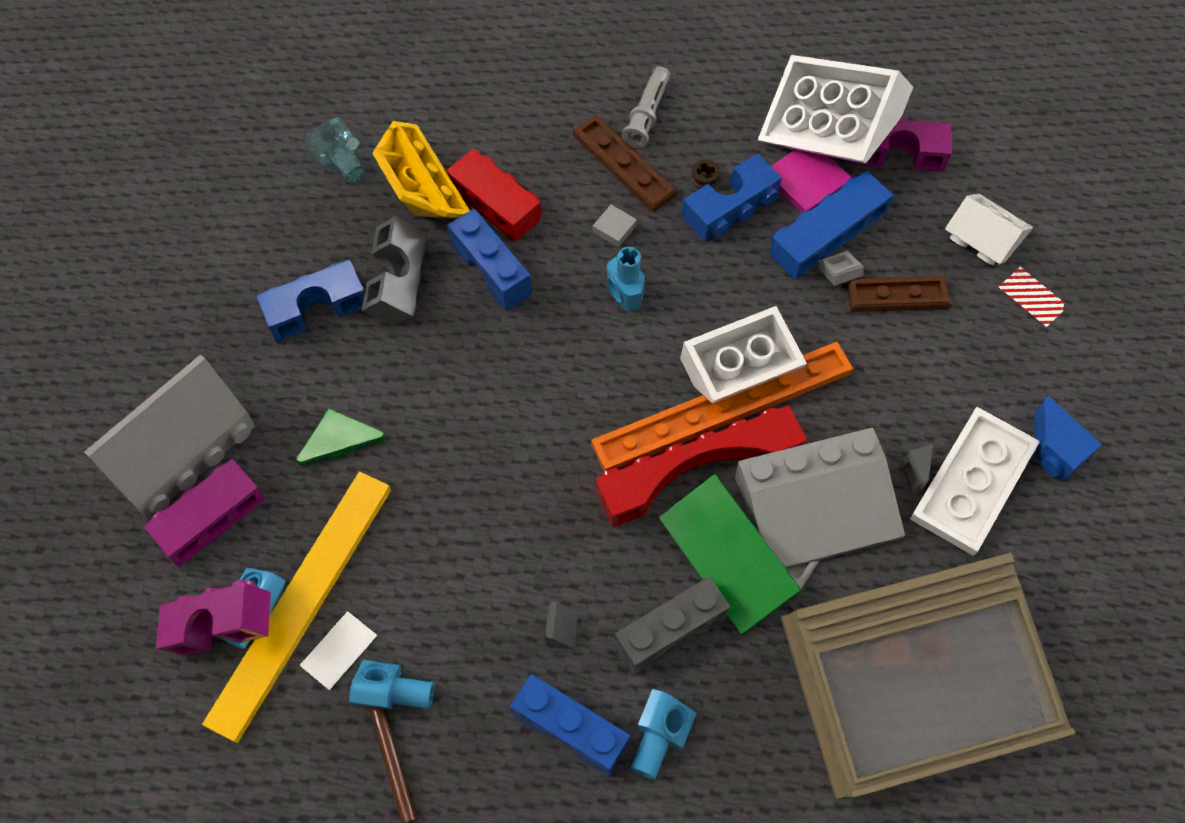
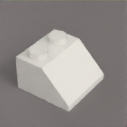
(987, 229)

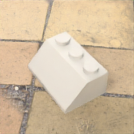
(741, 355)

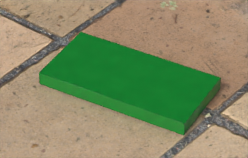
(732, 552)

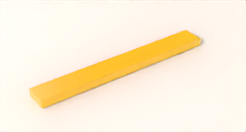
(297, 608)

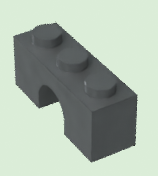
(393, 294)
(662, 628)

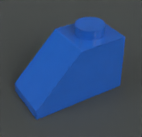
(1063, 441)

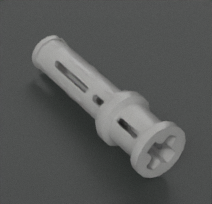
(643, 116)

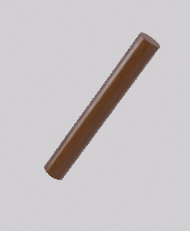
(393, 766)

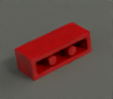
(495, 194)

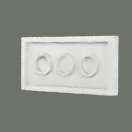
(975, 481)

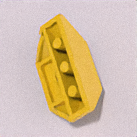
(417, 173)

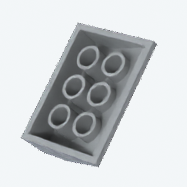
(172, 438)
(821, 498)

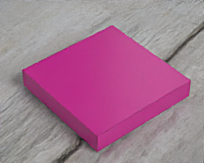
(808, 178)

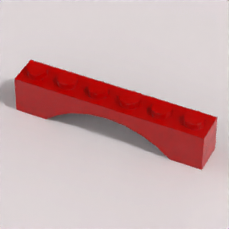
(630, 491)

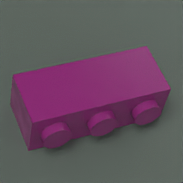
(204, 512)

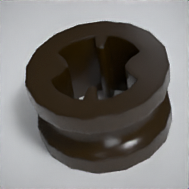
(710, 168)

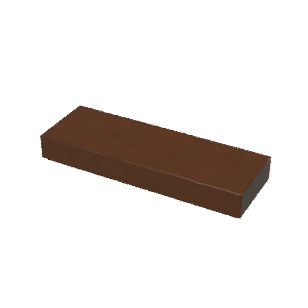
(898, 293)

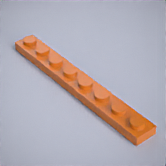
(701, 416)

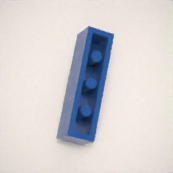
(830, 224)

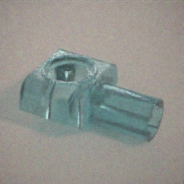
(335, 144)

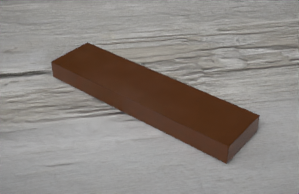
(624, 163)

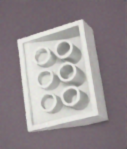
(835, 108)

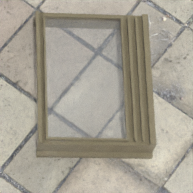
(924, 676)

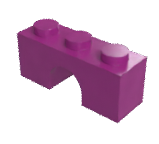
(925, 141)
(230, 613)

